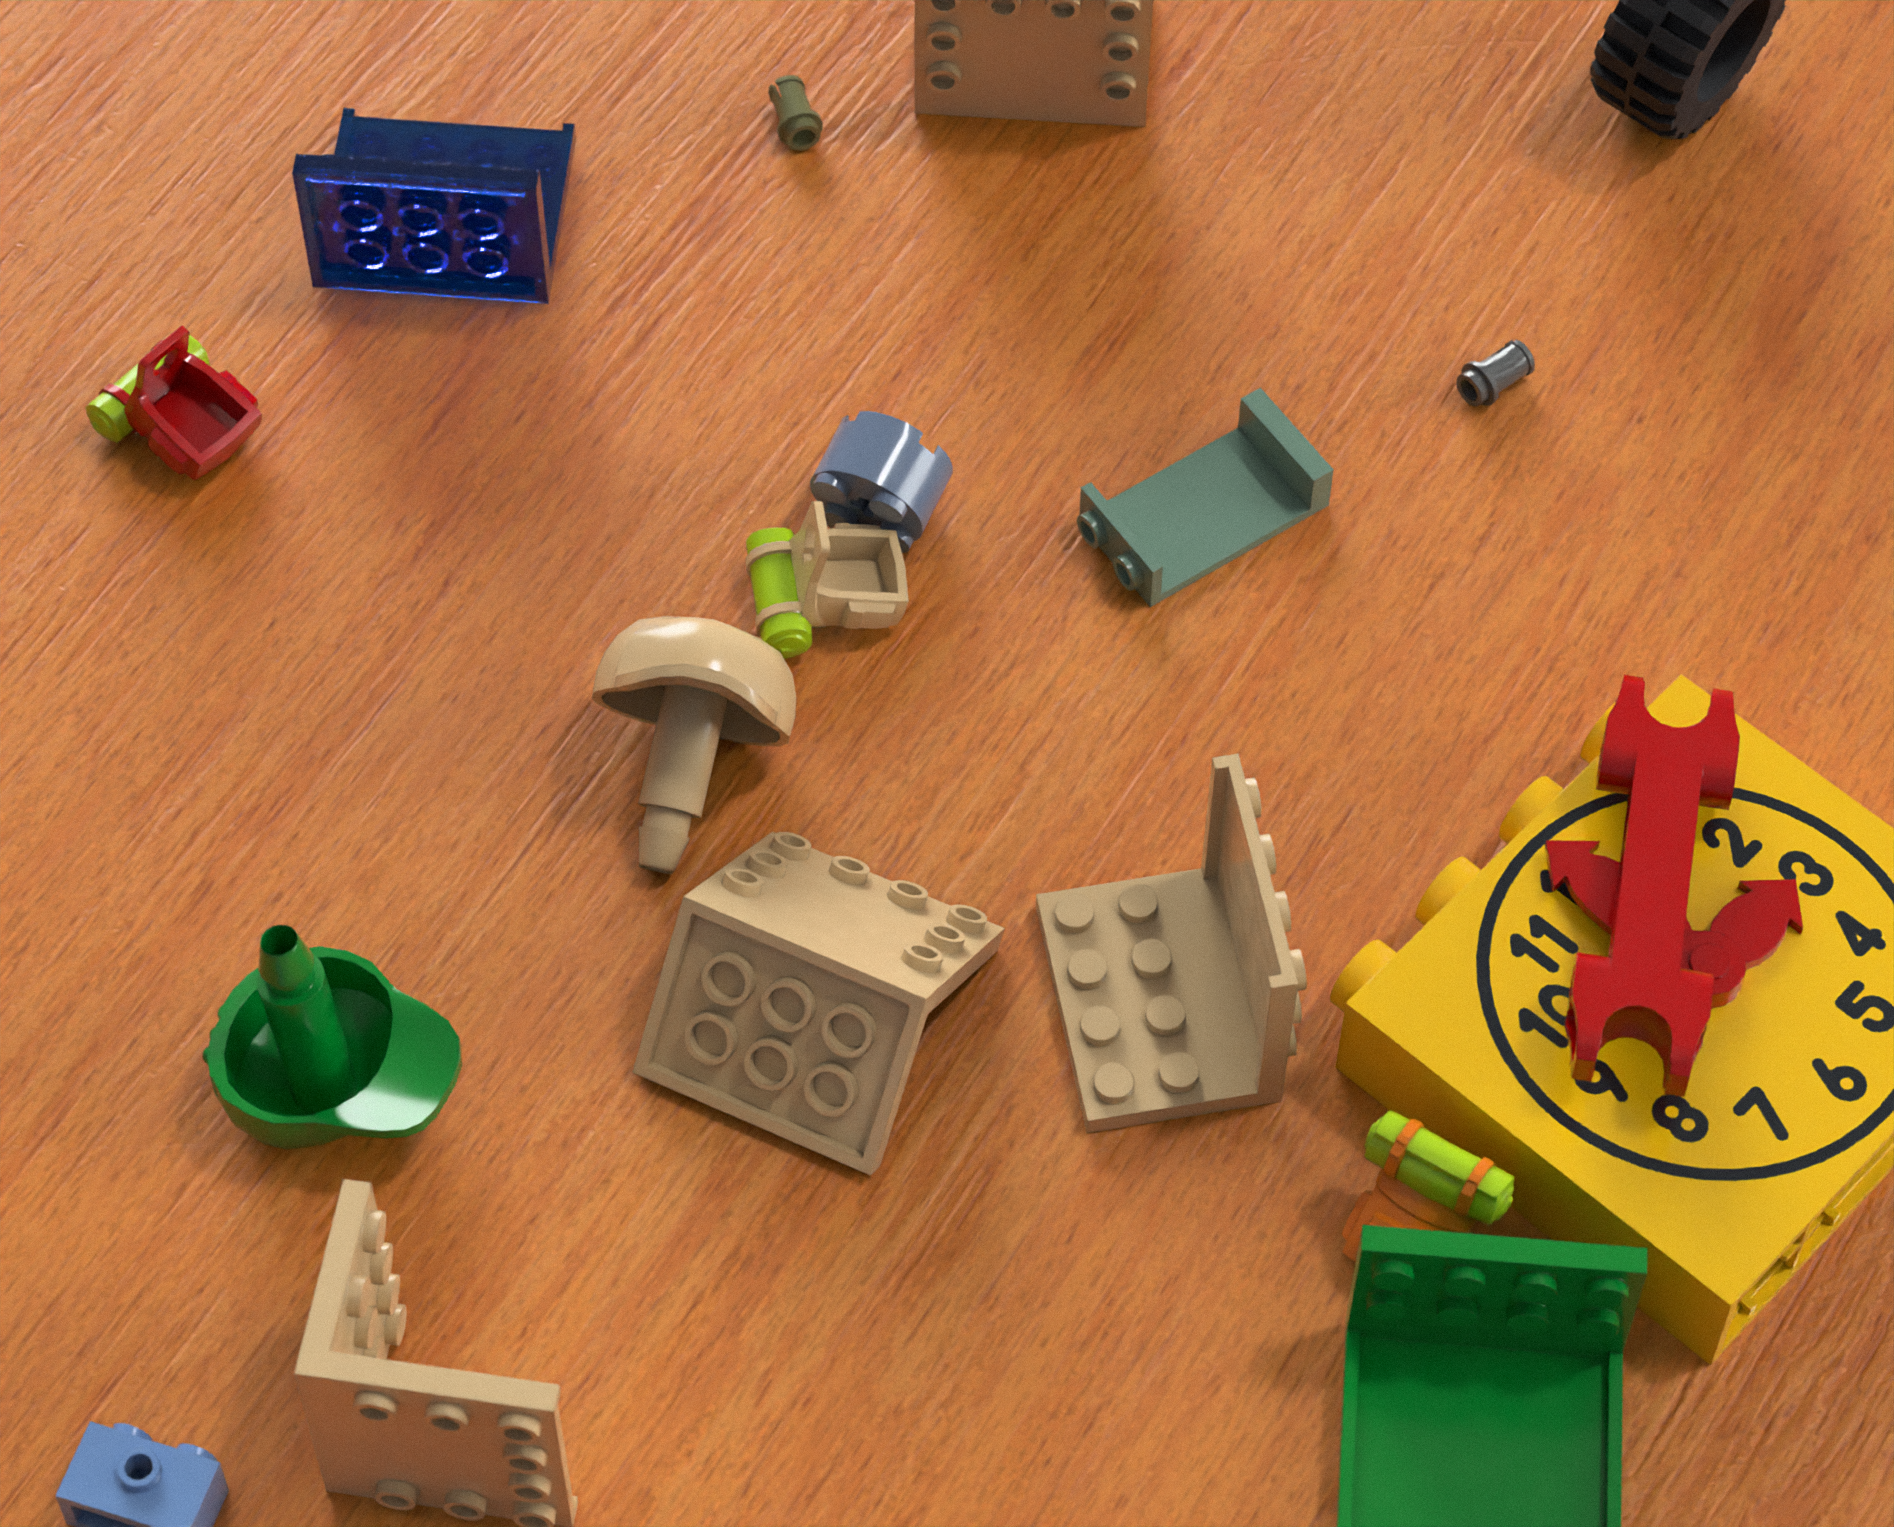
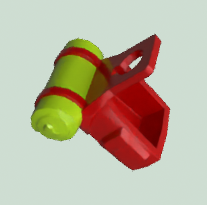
(180, 406)

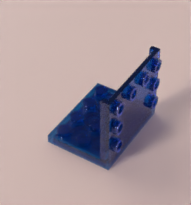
(436, 208)

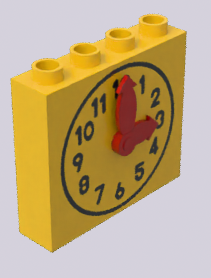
(1794, 1069)

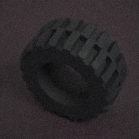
(1679, 58)

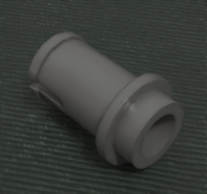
(1483, 380)

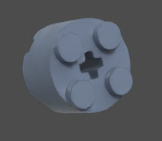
(880, 476)

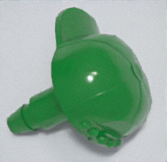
(327, 1049)

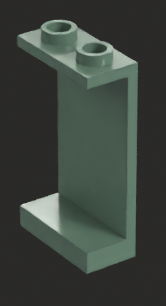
(1209, 503)

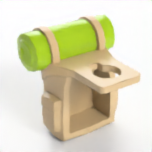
(824, 579)

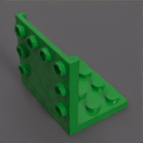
(1484, 1380)

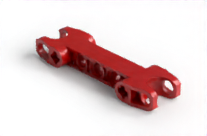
(1640, 983)

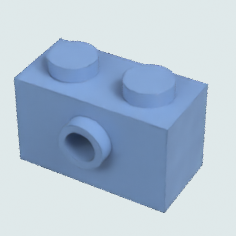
(134, 1482)

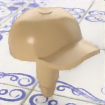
(697, 687)

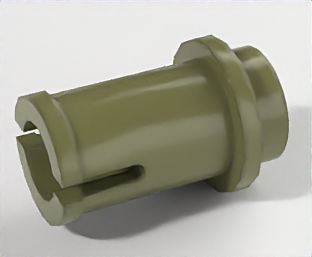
(798, 123)

